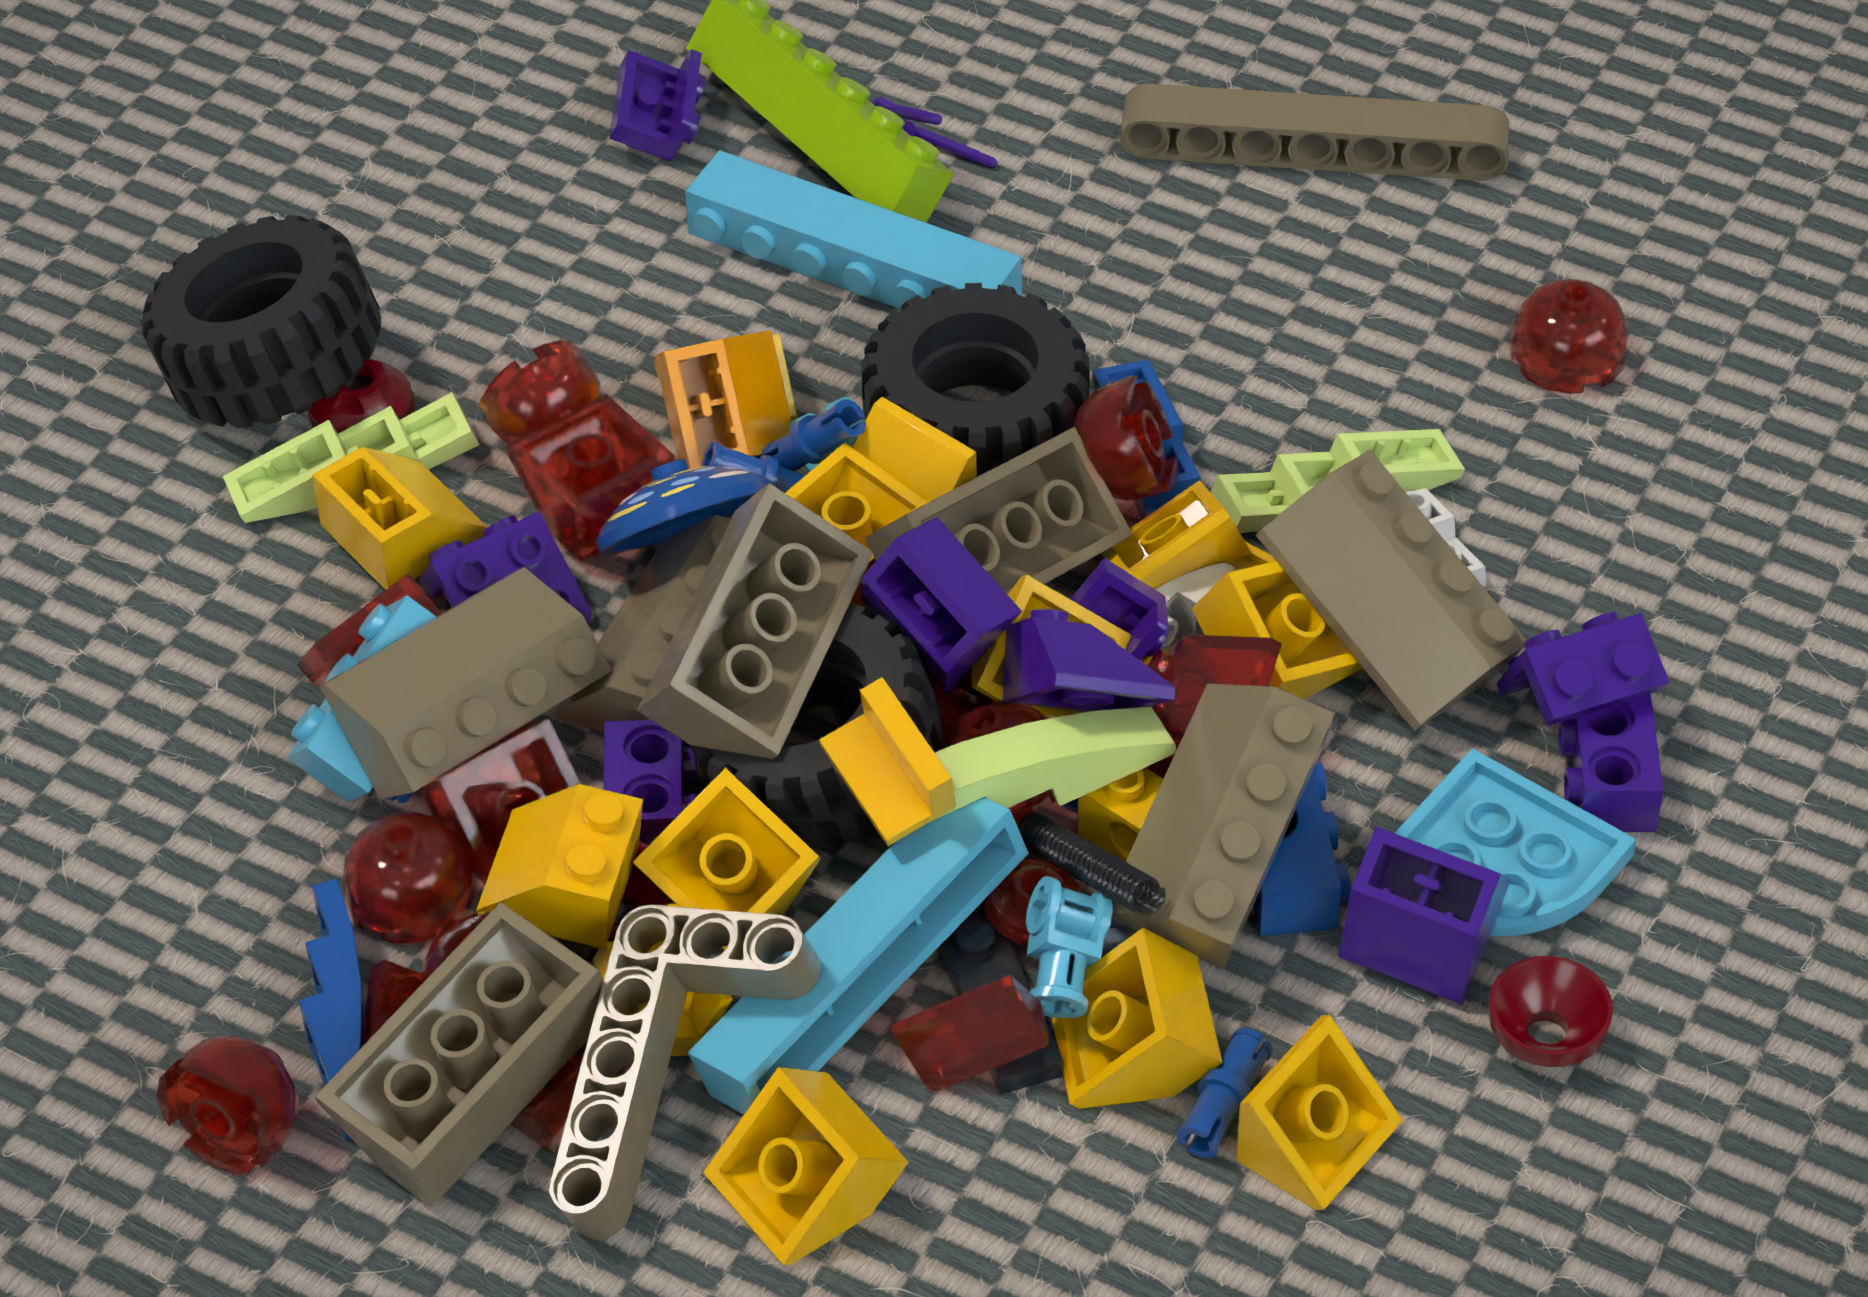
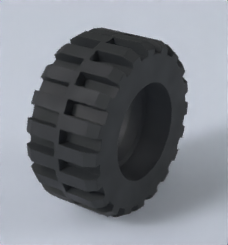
(261, 321)
(980, 340)
(802, 781)

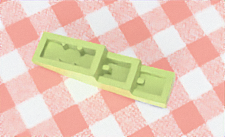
(1411, 456)
(282, 478)
(1056, 754)

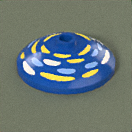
(675, 502)

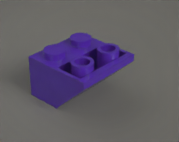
(938, 600)
(1421, 915)

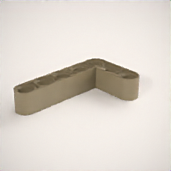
(648, 1039)

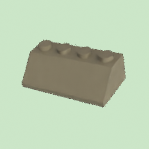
(1026, 515)
(1392, 589)
(645, 627)
(756, 628)
(463, 682)
(1225, 813)
(465, 1053)

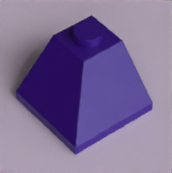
(1075, 668)

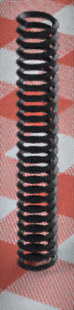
(1091, 864)

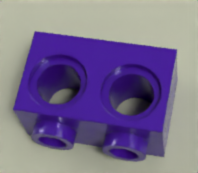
(1614, 765)
(652, 766)

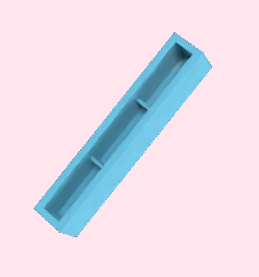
(837, 235)
(865, 950)

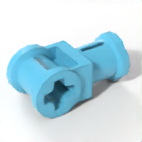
(1066, 938)

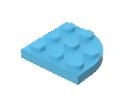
(1533, 837)

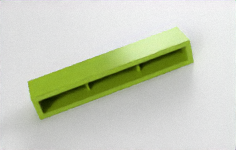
(819, 108)

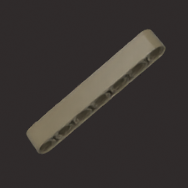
(1315, 132)

